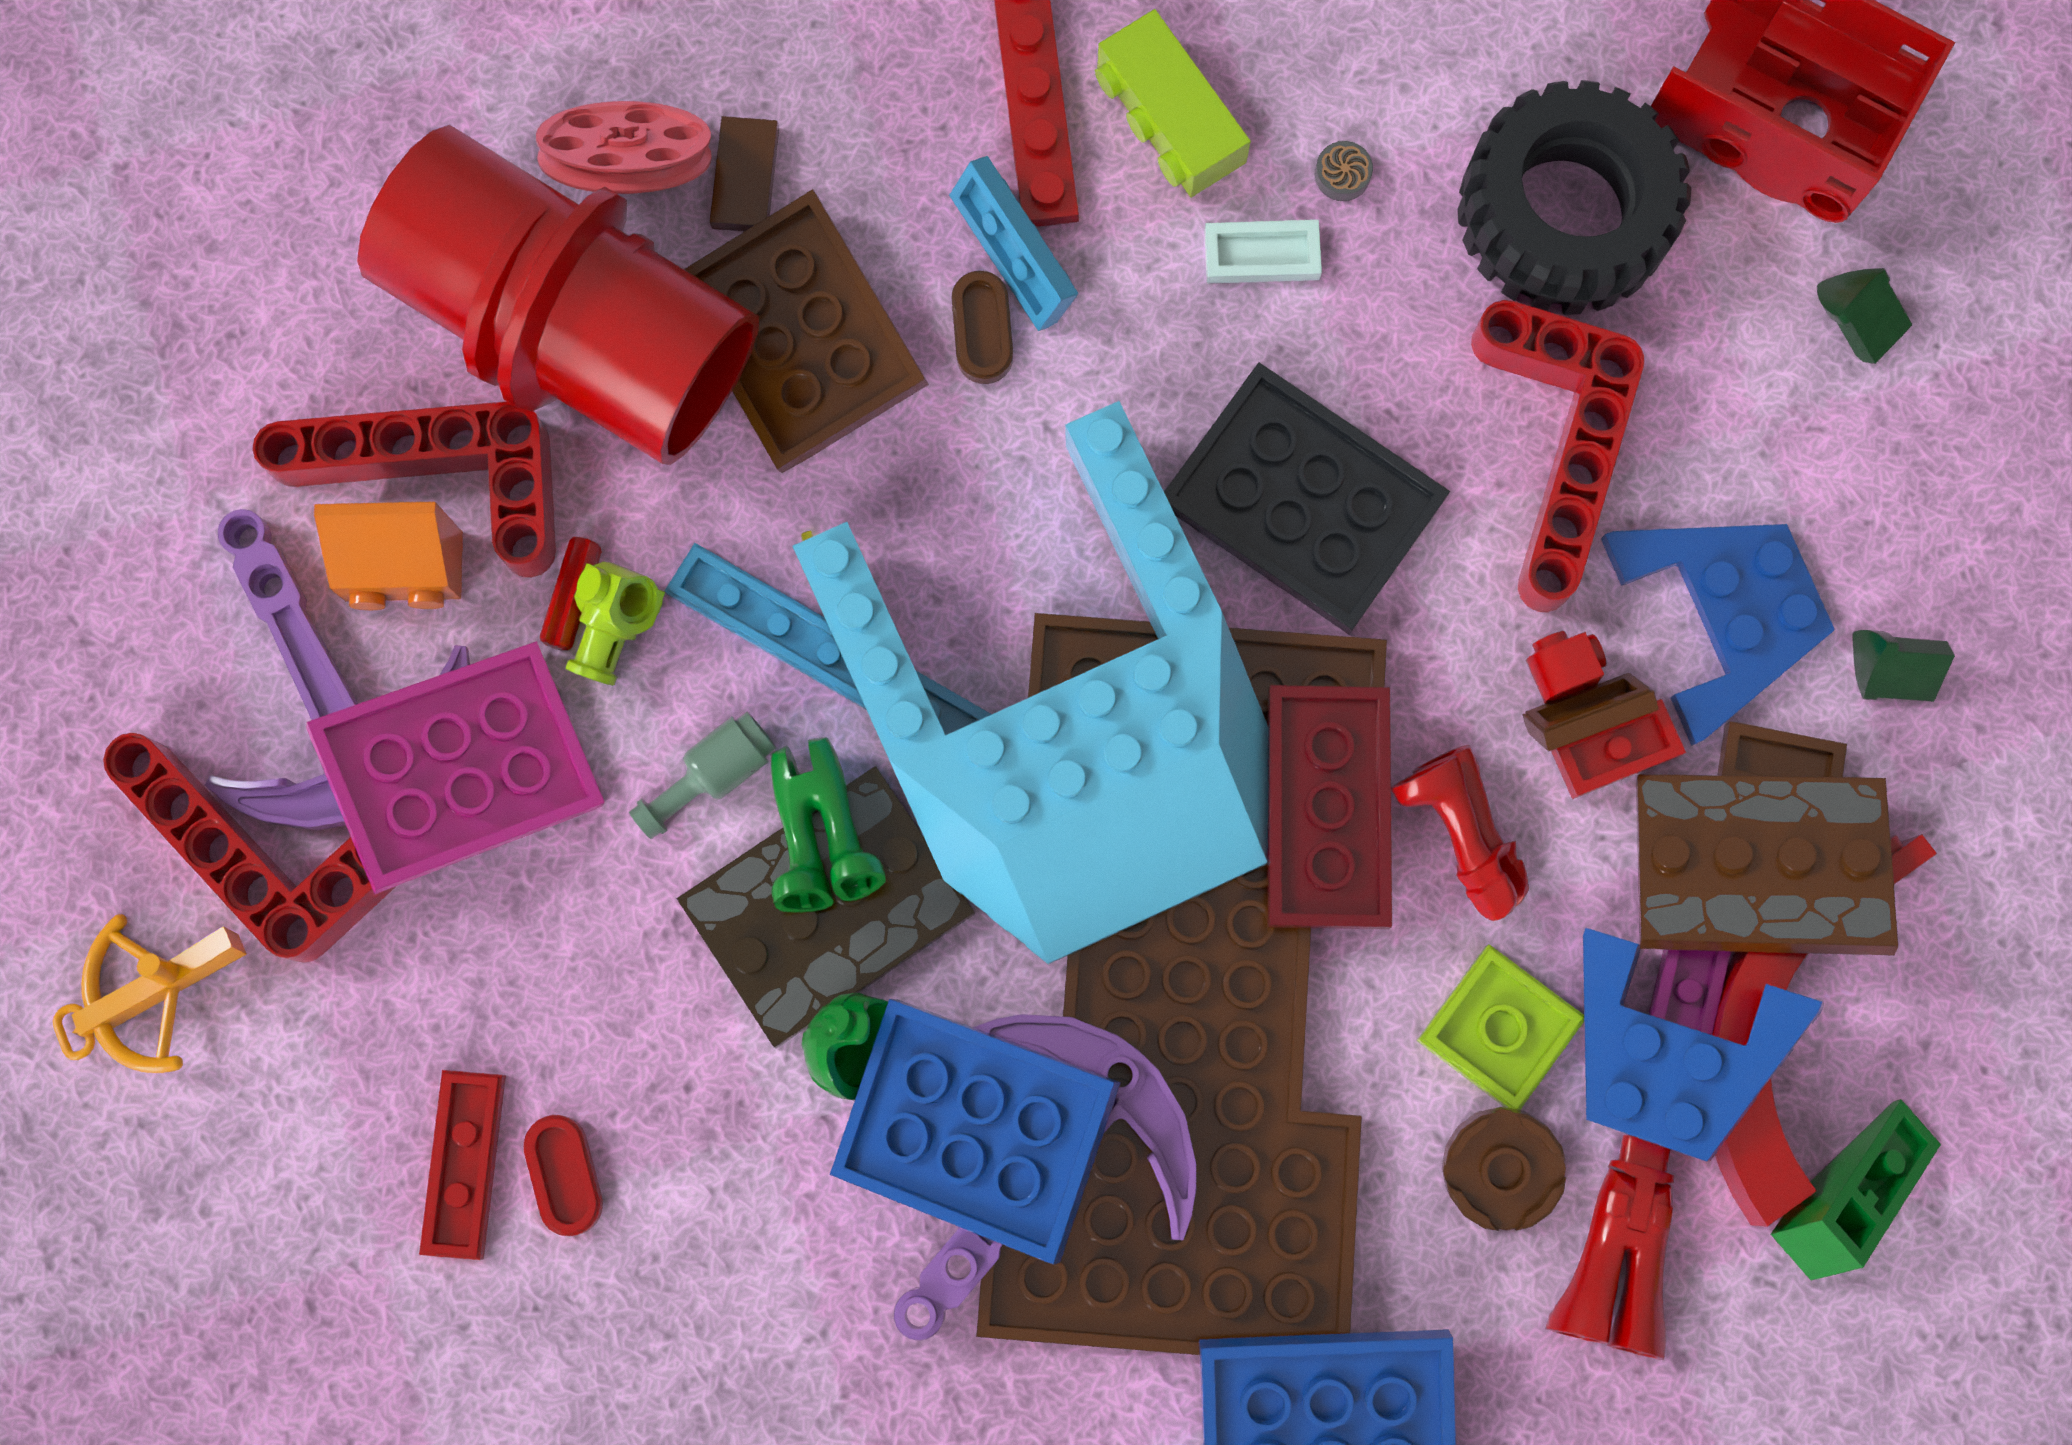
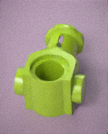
(615, 609)

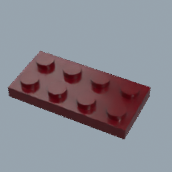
(1329, 807)

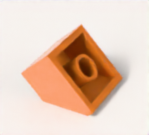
(390, 553)

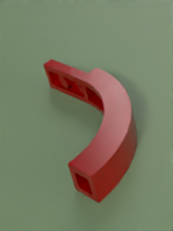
(1756, 1154)

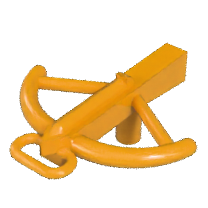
(159, 982)

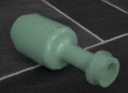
(713, 768)

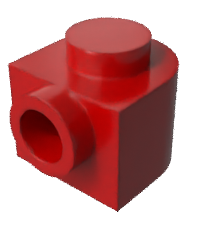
(1566, 664)

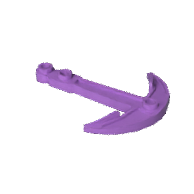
(311, 666)
(1143, 1103)

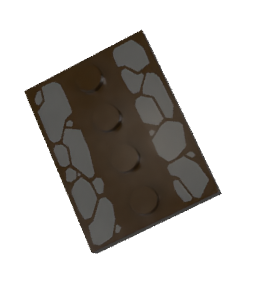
(803, 960)

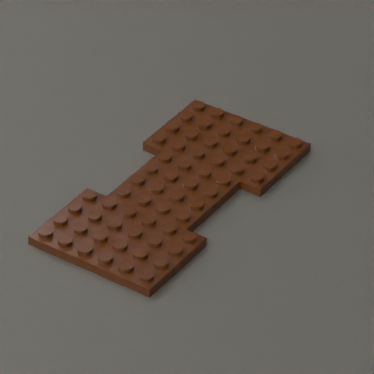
(1225, 1024)

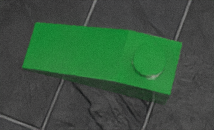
(1858, 1195)

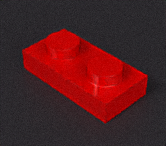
(1618, 752)

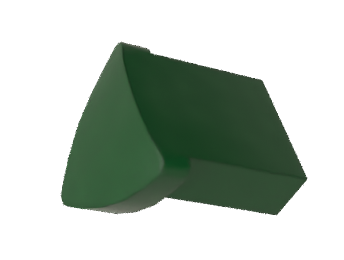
(1865, 311)
(1899, 666)

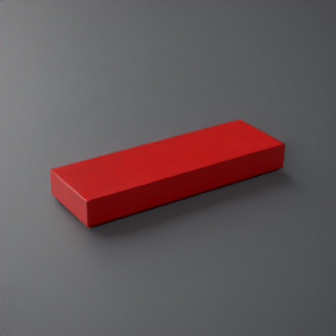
(462, 1165)

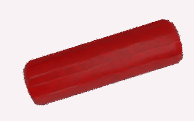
(563, 614)

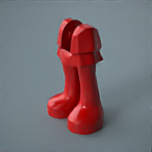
(1486, 864)

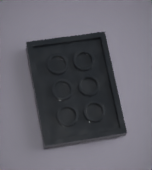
(1304, 497)

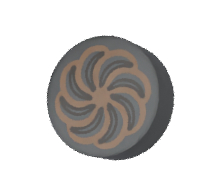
(1343, 171)

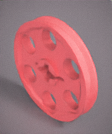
(624, 147)

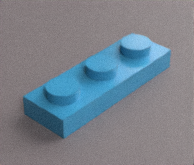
(1013, 243)

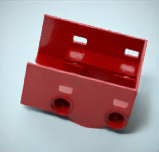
(1793, 50)

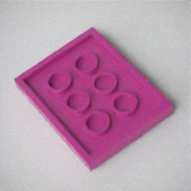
(454, 766)

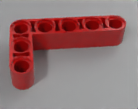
(1579, 442)
(431, 455)
(244, 860)

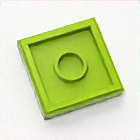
(1501, 1029)

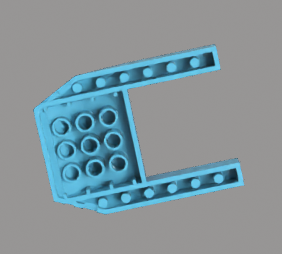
(1100, 789)

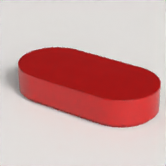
(563, 1175)

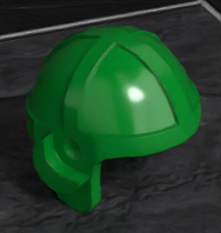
(841, 1042)

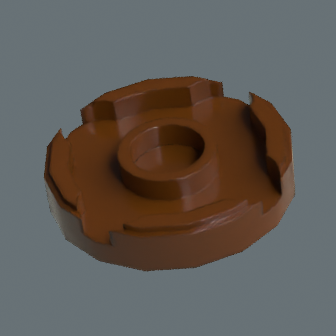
(1504, 1169)

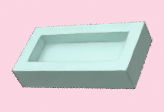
(1262, 251)

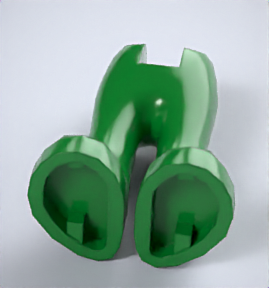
(797, 798)

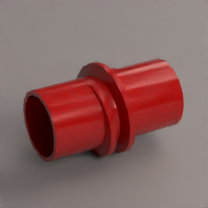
(555, 295)

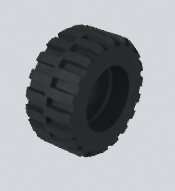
(1585, 129)

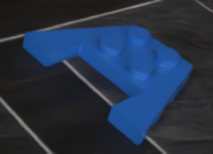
(1749, 598)
(1668, 1078)

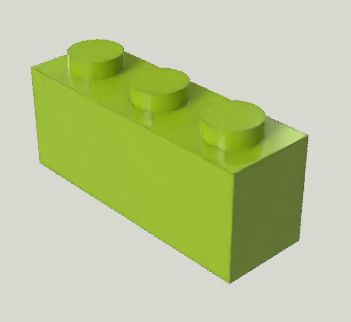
(1171, 104)

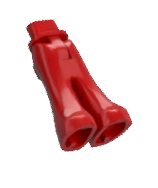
(1631, 1218)

